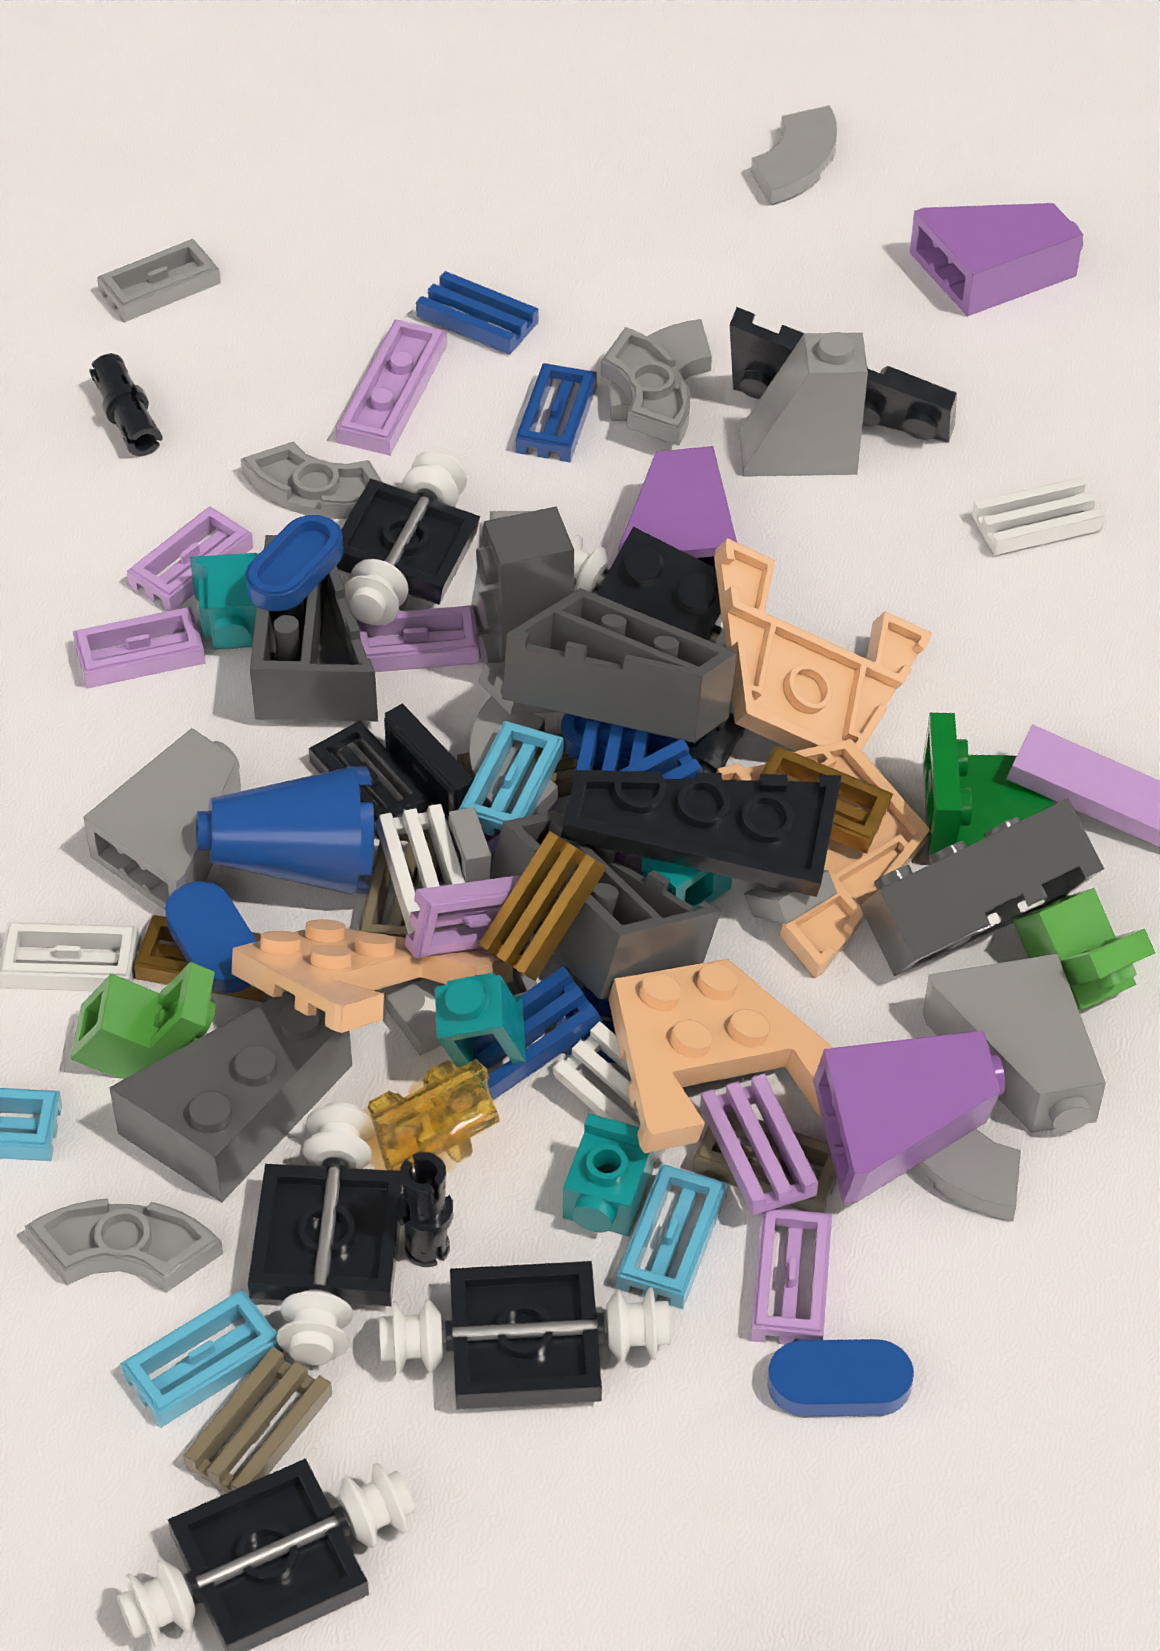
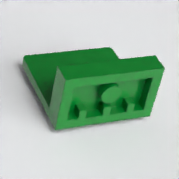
(966, 791)

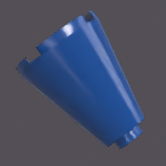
(295, 830)

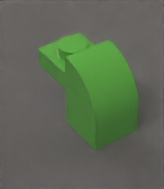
(1089, 951)
(132, 1027)

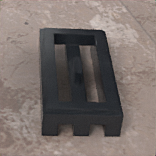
(382, 759)
(426, 759)

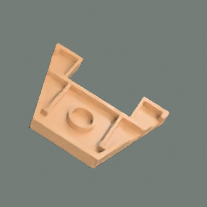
(798, 683)
(827, 928)
(344, 966)
(699, 1029)

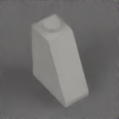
(810, 411)
(150, 821)
(1033, 1030)

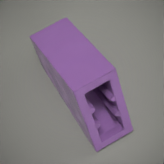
(995, 251)
(684, 503)
(902, 1103)

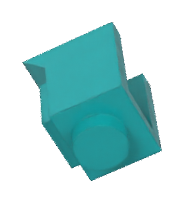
(223, 599)
(478, 1008)

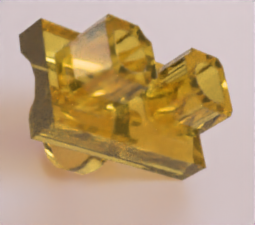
(436, 1117)

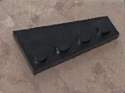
(891, 396)
(734, 828)

